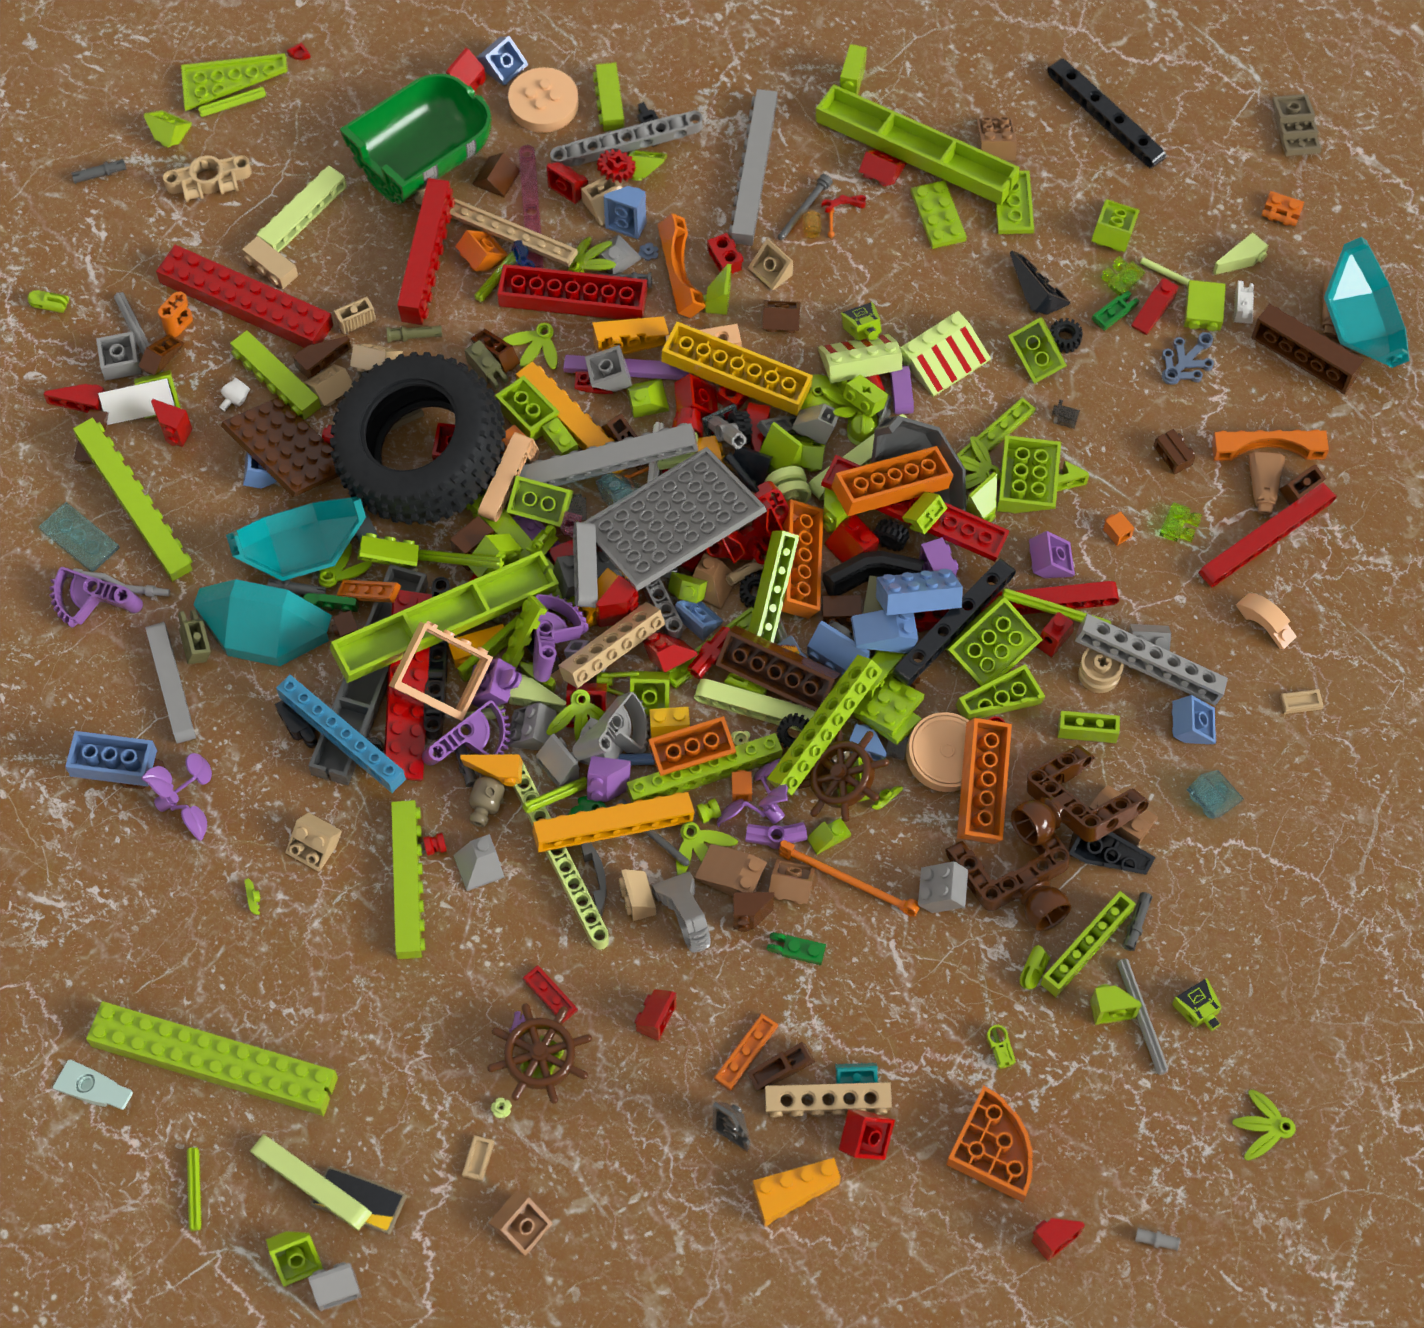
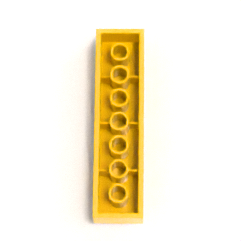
(736, 368)

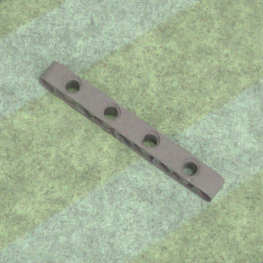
(641, 136)

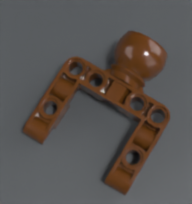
(1053, 804)
(1043, 903)

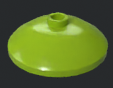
(818, 383)

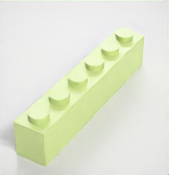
(303, 208)

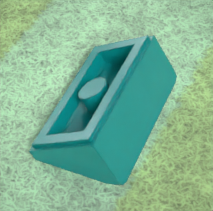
(856, 1073)

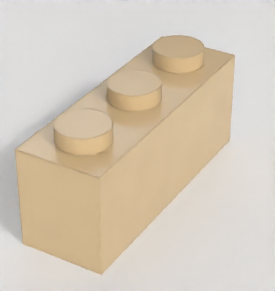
(269, 262)

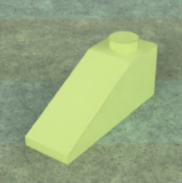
(1242, 255)
(532, 692)

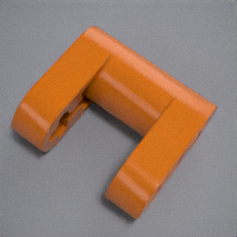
(170, 318)

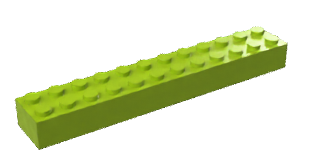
(917, 144)
(452, 610)
(212, 1058)

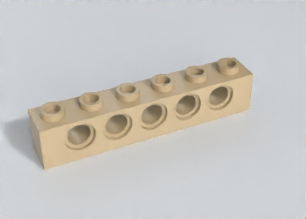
(611, 645)
(880, 1091)

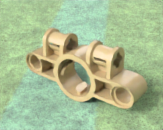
(186, 178)

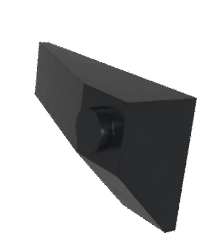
(1035, 287)
(1111, 852)

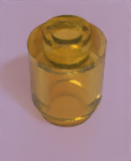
(812, 224)

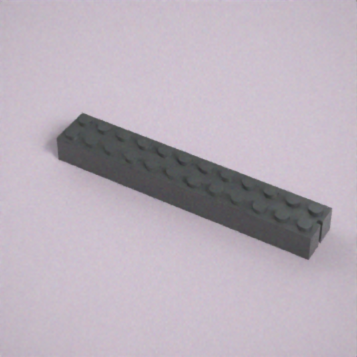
(361, 699)

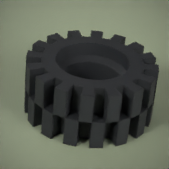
(1069, 327)
(743, 421)
(891, 534)
(745, 587)
(787, 722)

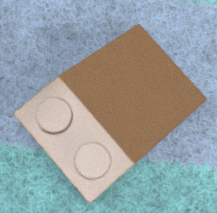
(730, 870)

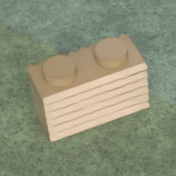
(355, 315)

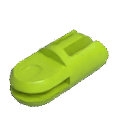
(48, 301)
(739, 682)
(1034, 967)

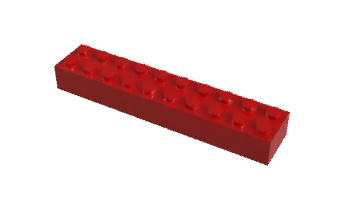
(244, 297)

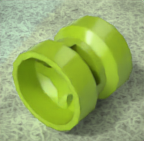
(708, 811)

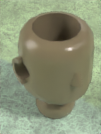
(485, 799)

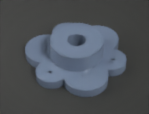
(648, 251)

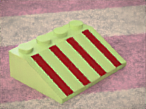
(944, 354)
(863, 357)

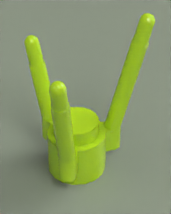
(608, 677)

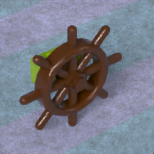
(851, 775)
(542, 1054)

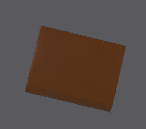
(497, 175)

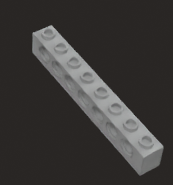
(1151, 659)

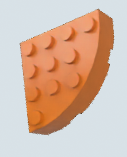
(994, 1147)

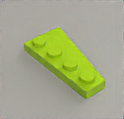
(531, 611)

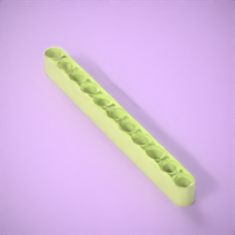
(570, 877)

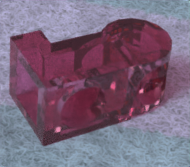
(568, 523)

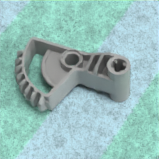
(616, 728)
(679, 896)

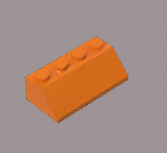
(691, 746)

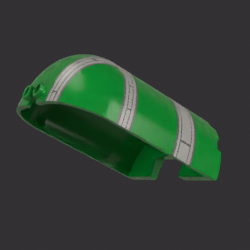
(418, 134)

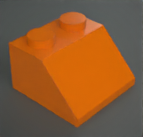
(481, 250)

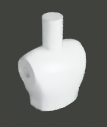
(234, 392)

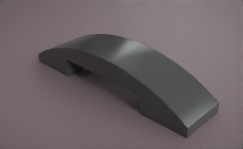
(590, 854)

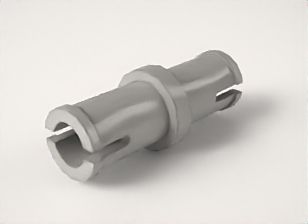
(1157, 1239)

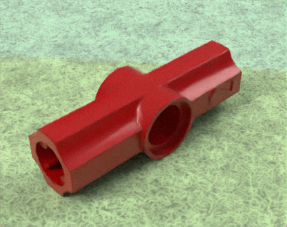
(708, 654)

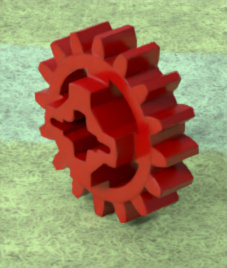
(616, 165)

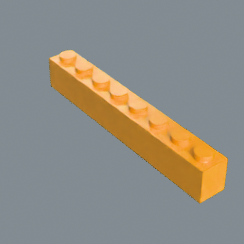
(570, 414)
(612, 821)

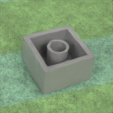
(118, 356)
(943, 887)

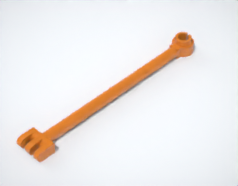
(908, 907)

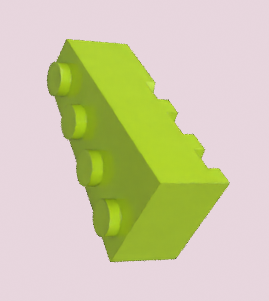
(1004, 694)

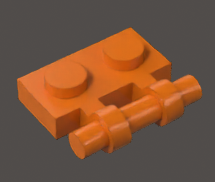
(1283, 205)

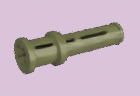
(405, 333)

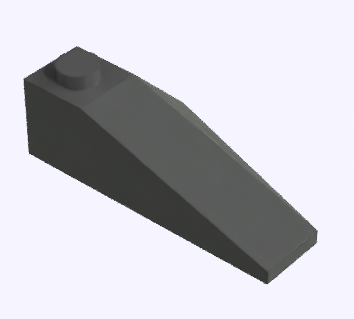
(731, 1123)

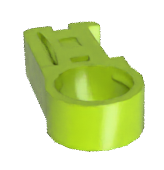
(1002, 1051)

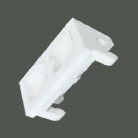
(1243, 303)

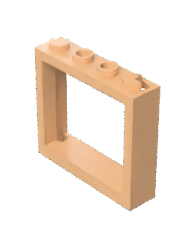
(472, 686)

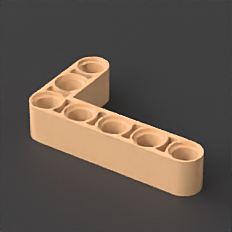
(518, 452)

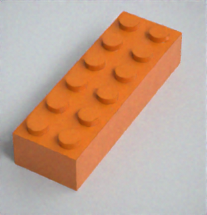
(892, 480)
(804, 583)
(984, 781)

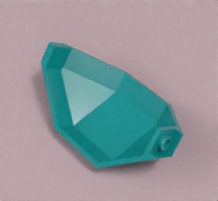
(1365, 307)
(298, 538)
(261, 621)

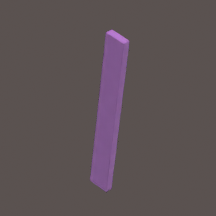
(636, 368)

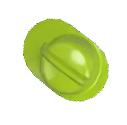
(861, 427)

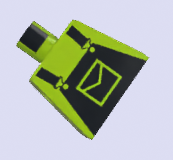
(862, 322)
(1199, 1005)

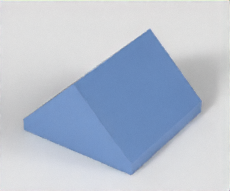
(698, 618)

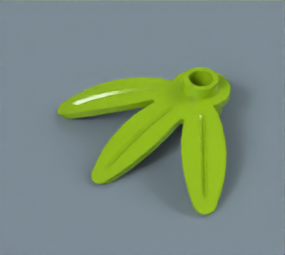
(583, 259)
(538, 341)
(849, 410)
(980, 468)
(331, 575)
(580, 711)
(697, 841)
(1272, 1125)

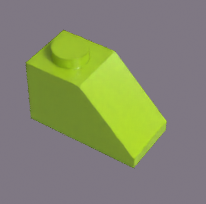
(687, 587)

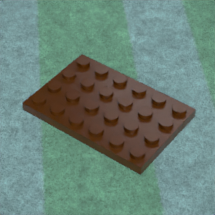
(283, 446)

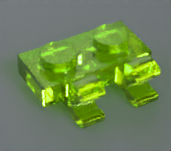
(1125, 279)
(1175, 521)

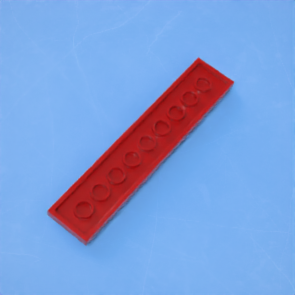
(953, 525)
(405, 714)

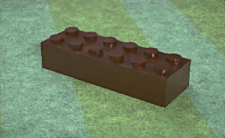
(1307, 348)
(776, 668)

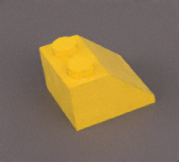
(668, 720)

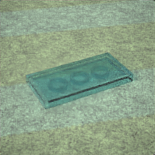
(79, 537)

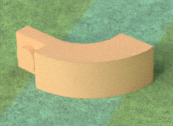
(1269, 616)

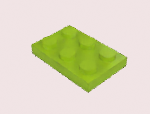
(891, 706)

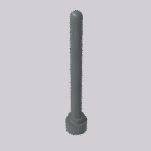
(823, 183)
(664, 844)

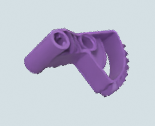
(86, 600)
(552, 631)
(475, 740)

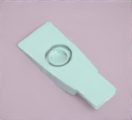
(91, 1086)

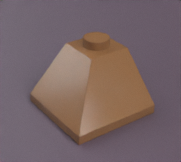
(715, 573)

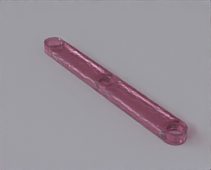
(530, 198)

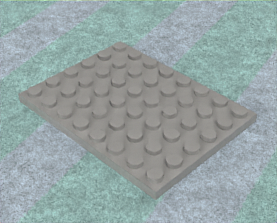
(674, 518)

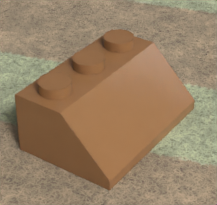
(1133, 830)

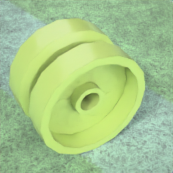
(791, 483)

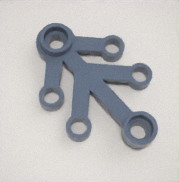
(1186, 361)

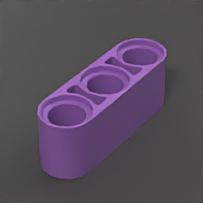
(902, 391)

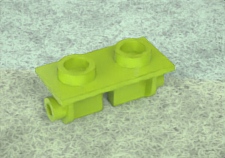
(544, 540)

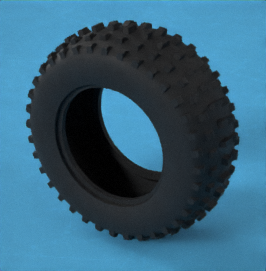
(387, 396)

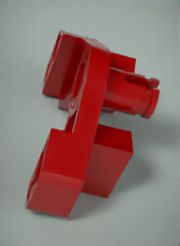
(755, 539)

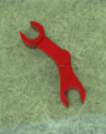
(842, 199)

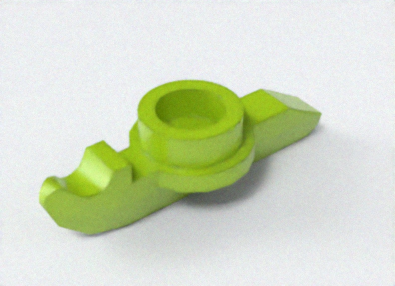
(886, 796)
(252, 897)

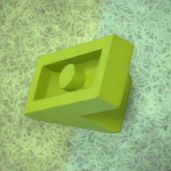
(1071, 477)
(828, 835)

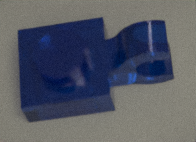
(521, 252)

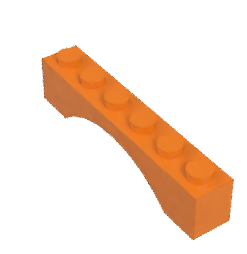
(673, 237)
(1307, 444)

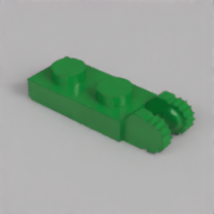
(1114, 311)
(332, 602)
(797, 948)

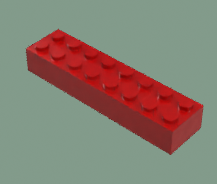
(425, 251)
(572, 292)

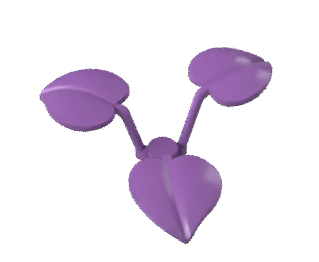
(160, 782)
(768, 803)

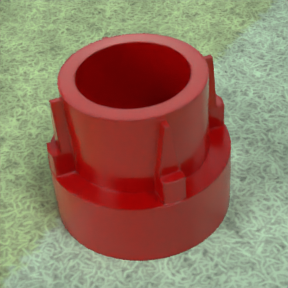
(689, 415)

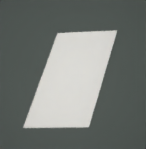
(134, 401)

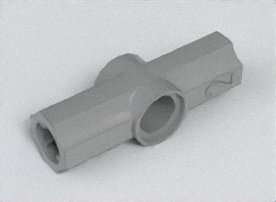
(727, 432)

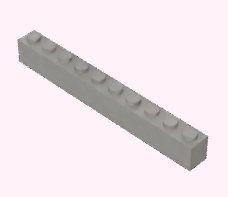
(754, 167)
(613, 456)

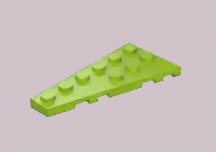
(220, 78)

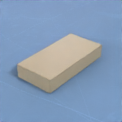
(1301, 701)
(478, 1158)

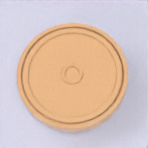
(543, 100)
(937, 751)

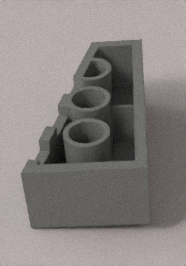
(564, 572)

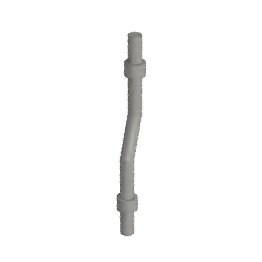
(149, 590)

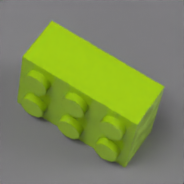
(539, 501)

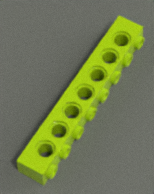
(825, 724)
(747, 757)

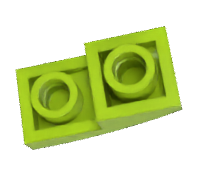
(527, 669)

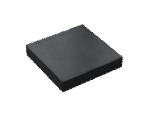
(754, 463)

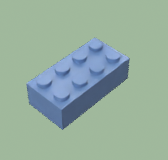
(919, 592)
(110, 758)

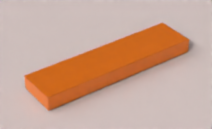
(369, 590)
(746, 1052)

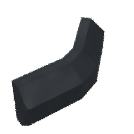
(859, 568)

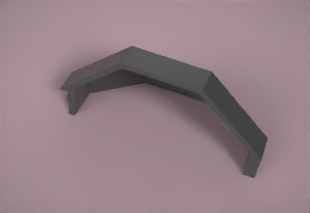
(903, 435)

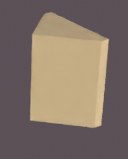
(771, 265)

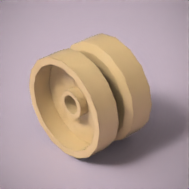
(1099, 671)

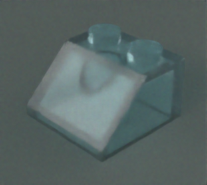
(615, 487)
(1214, 794)

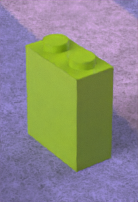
(853, 68)
(1204, 305)

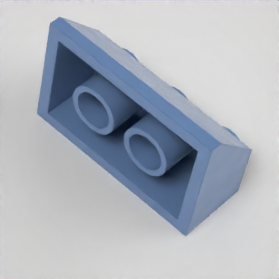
(625, 211)
(833, 648)

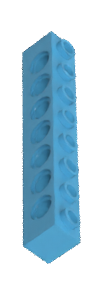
(341, 733)

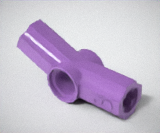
(763, 834)

